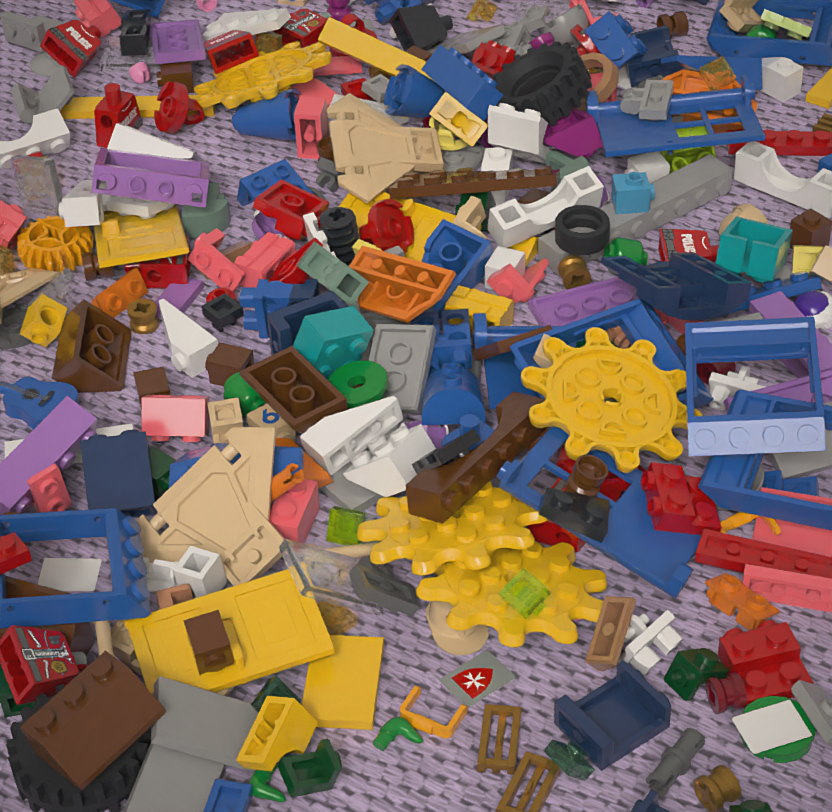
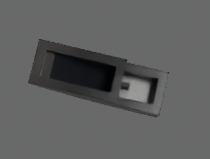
(135, 32)

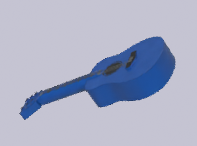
(33, 399)

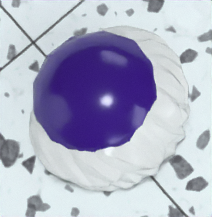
(816, 305)

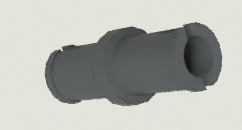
(675, 761)

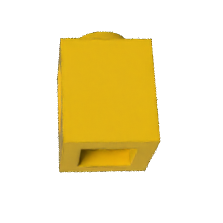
(43, 320)

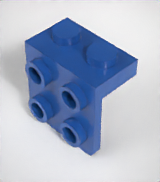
(614, 39)
(258, 182)

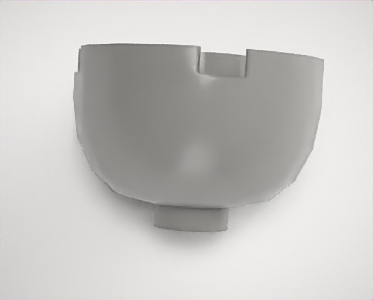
(562, 24)

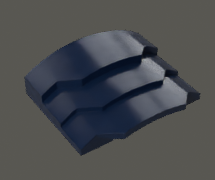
(684, 287)

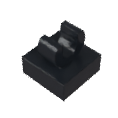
(222, 311)

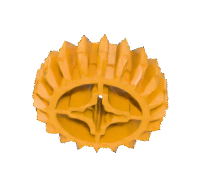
(52, 245)

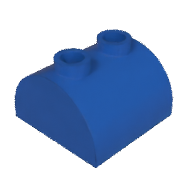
(450, 395)

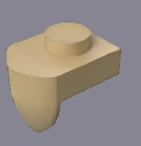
(471, 216)

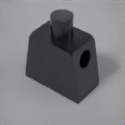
(420, 26)

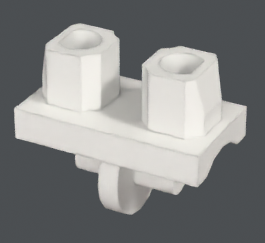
(726, 386)
(659, 633)

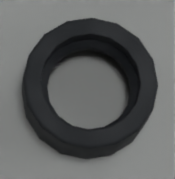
(582, 243)

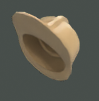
(452, 640)

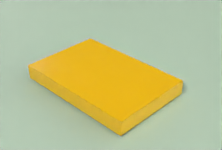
(345, 685)

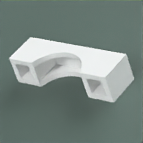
(46, 135)
(760, 168)
(83, 207)
(516, 222)

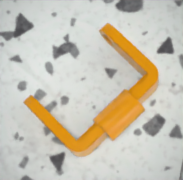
(743, 518)
(426, 724)

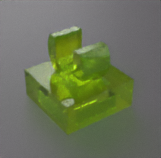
(344, 525)
(525, 594)

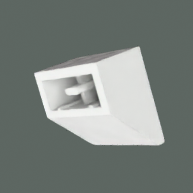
(388, 461)

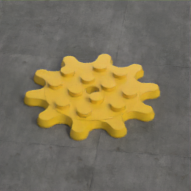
(263, 75)
(576, 393)
(480, 526)
(477, 597)

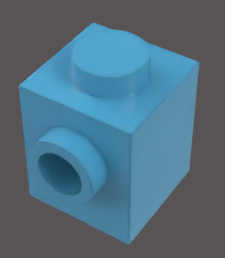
(631, 193)

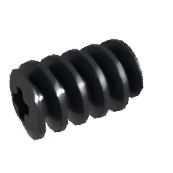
(341, 232)

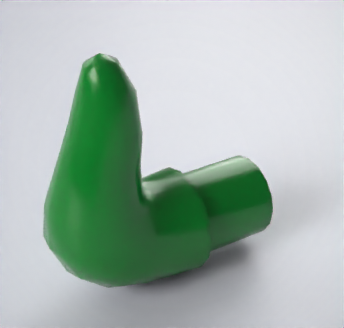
(393, 728)
(261, 788)

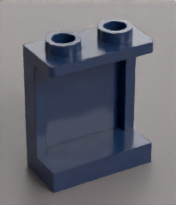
(659, 46)
(286, 322)
(119, 473)
(614, 716)

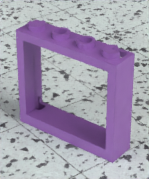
(151, 177)

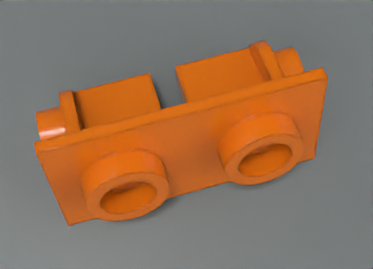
(121, 293)
(729, 593)

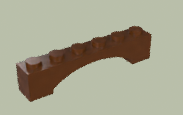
(444, 490)

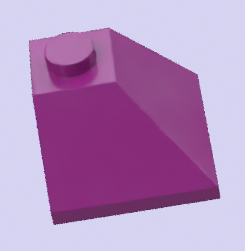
(574, 134)

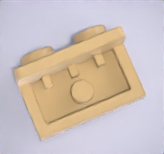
(740, 14)

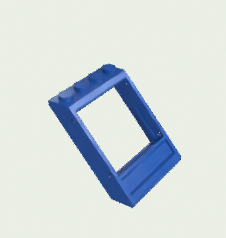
(816, 50)
(637, 322)
(761, 431)
(731, 477)
(128, 574)

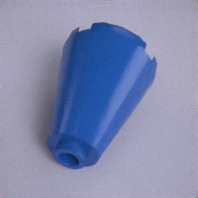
(411, 93)
(269, 117)

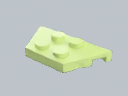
(795, 28)

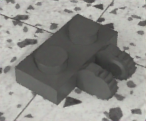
(380, 586)

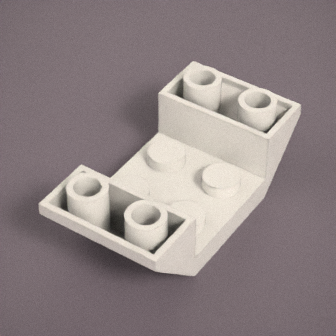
(518, 132)

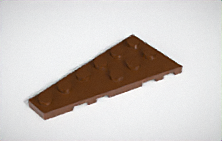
(469, 181)

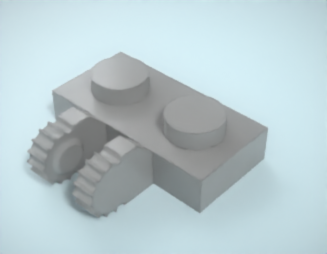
(651, 101)

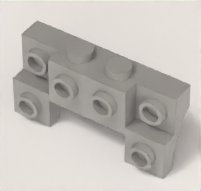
(518, 33)

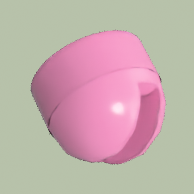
(206, 5)
(140, 72)

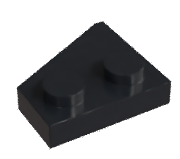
(454, 449)
(576, 511)

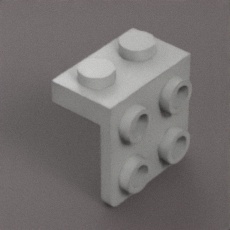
(25, 30)
(53, 95)

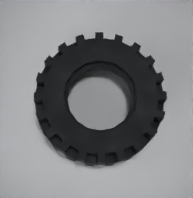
(545, 81)
(53, 792)

